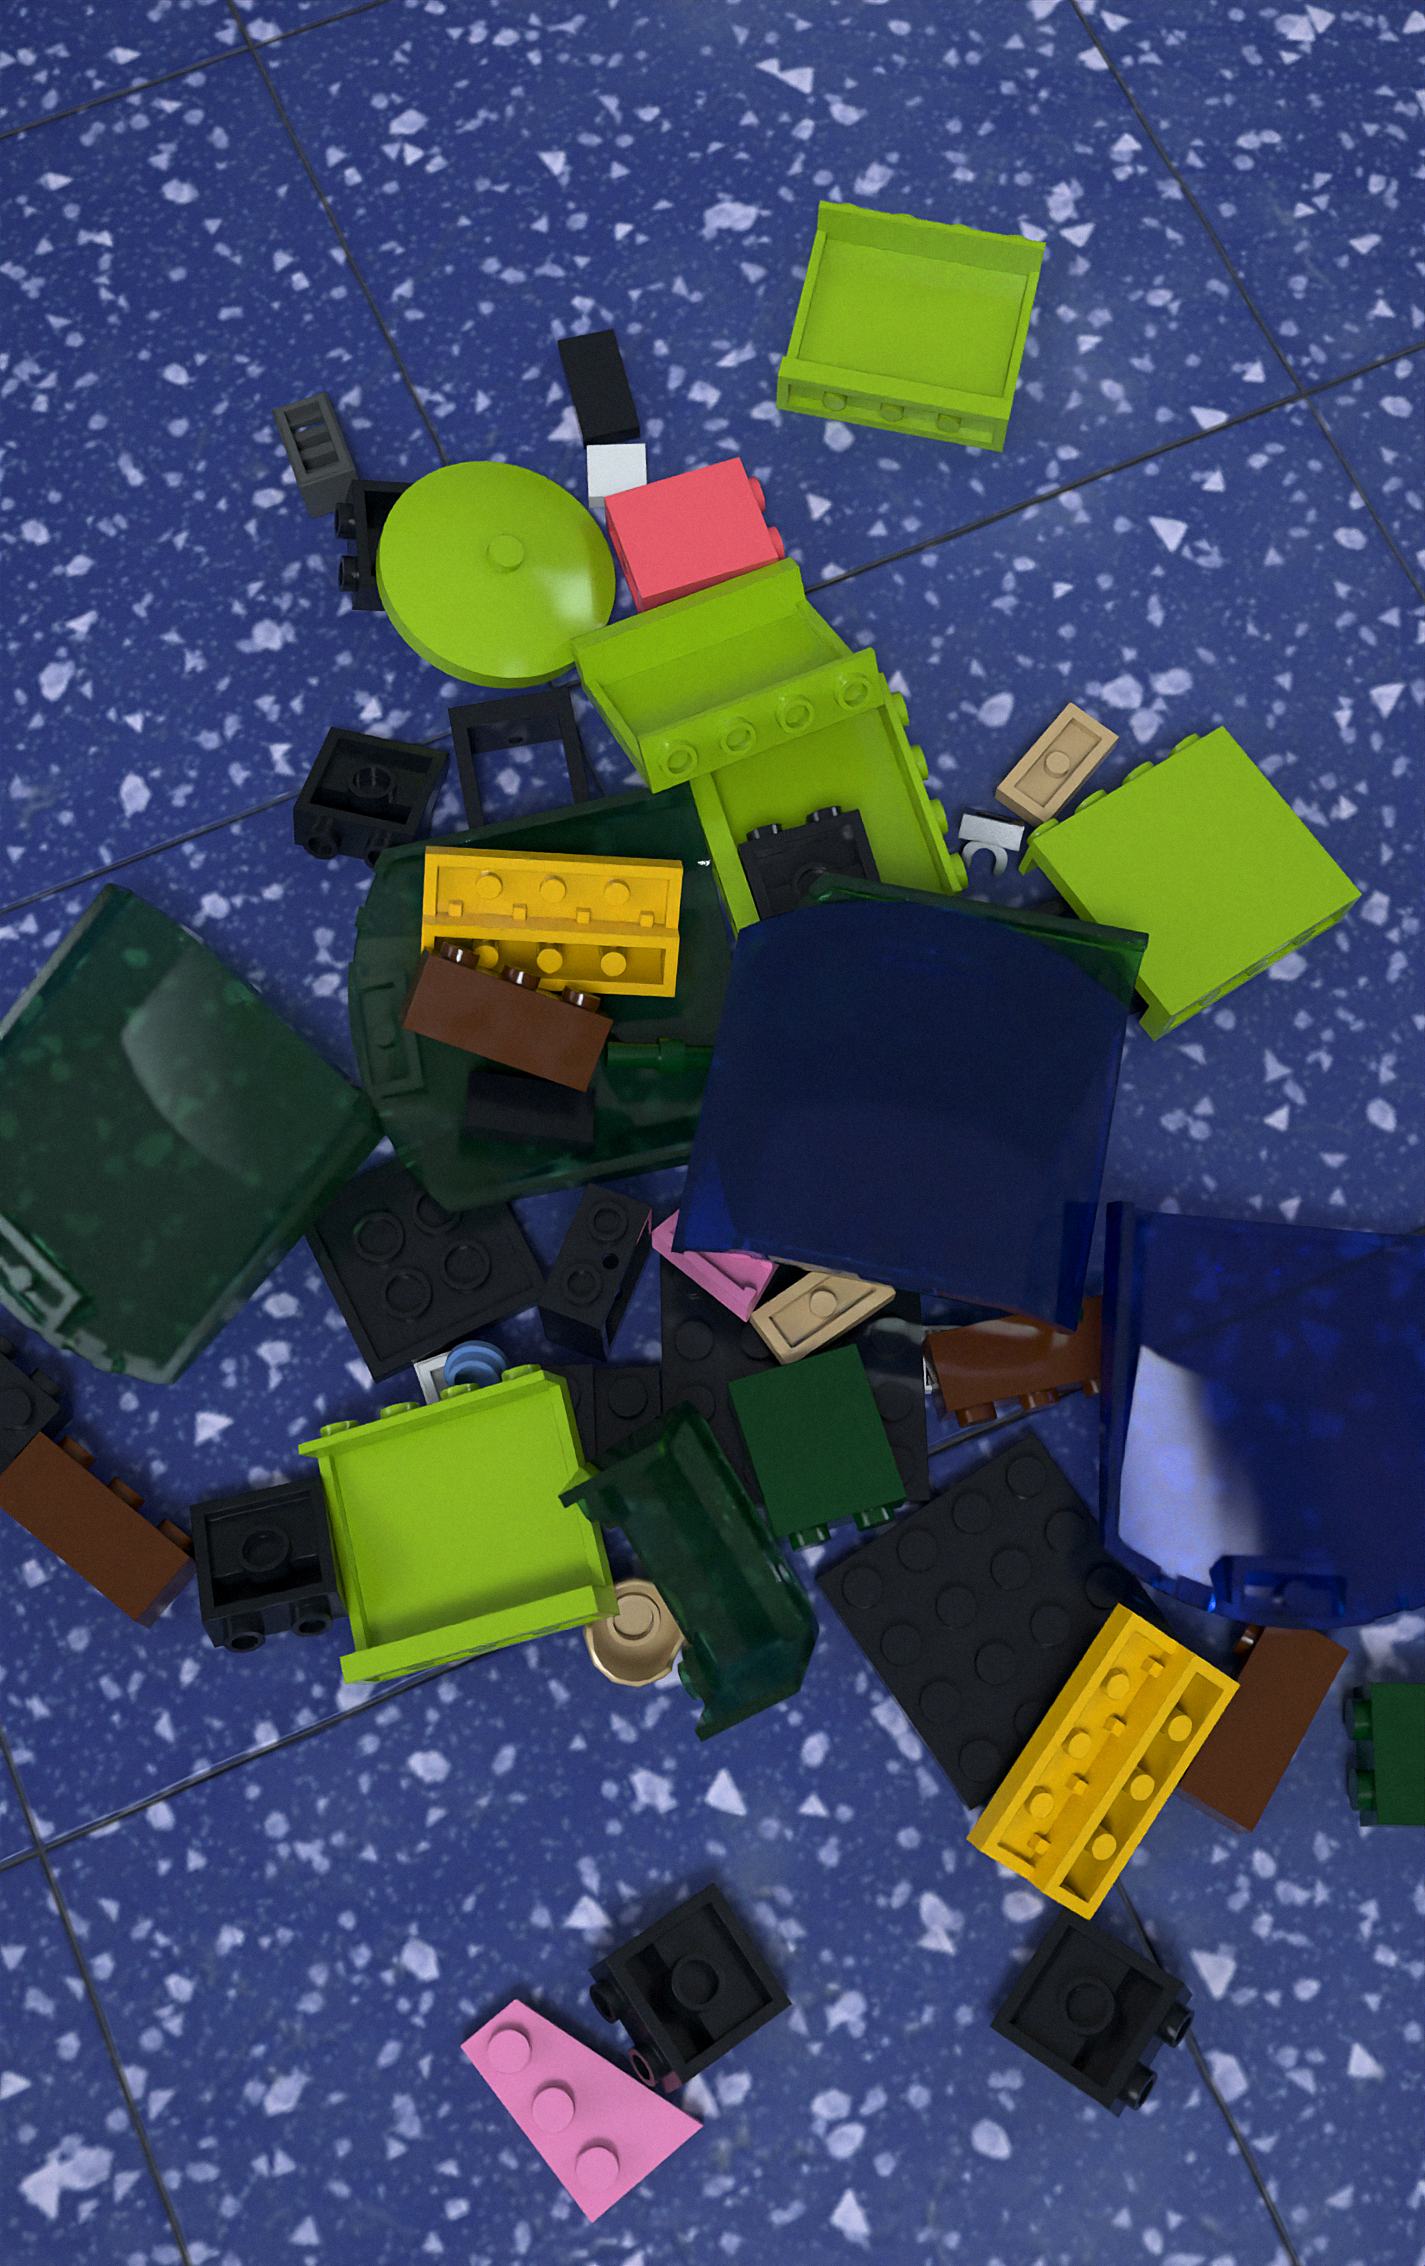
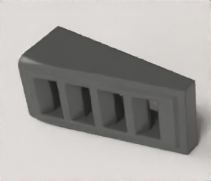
(313, 448)

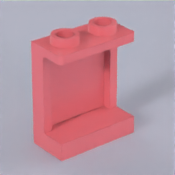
(690, 532)

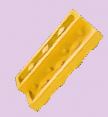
(559, 915)
(1103, 1762)

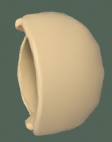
(638, 1642)

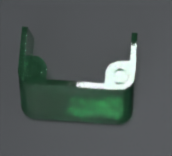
(710, 1562)

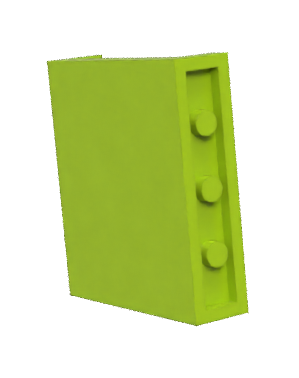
(911, 326)
(722, 675)
(849, 765)
(1203, 866)
(459, 1527)

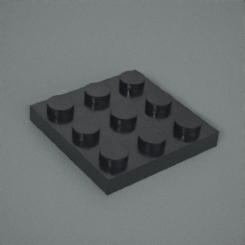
(414, 1272)

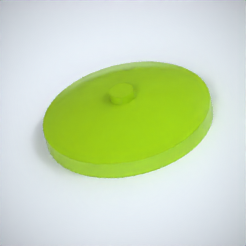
(494, 573)

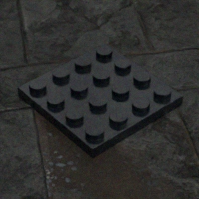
(712, 1346)
(984, 1611)

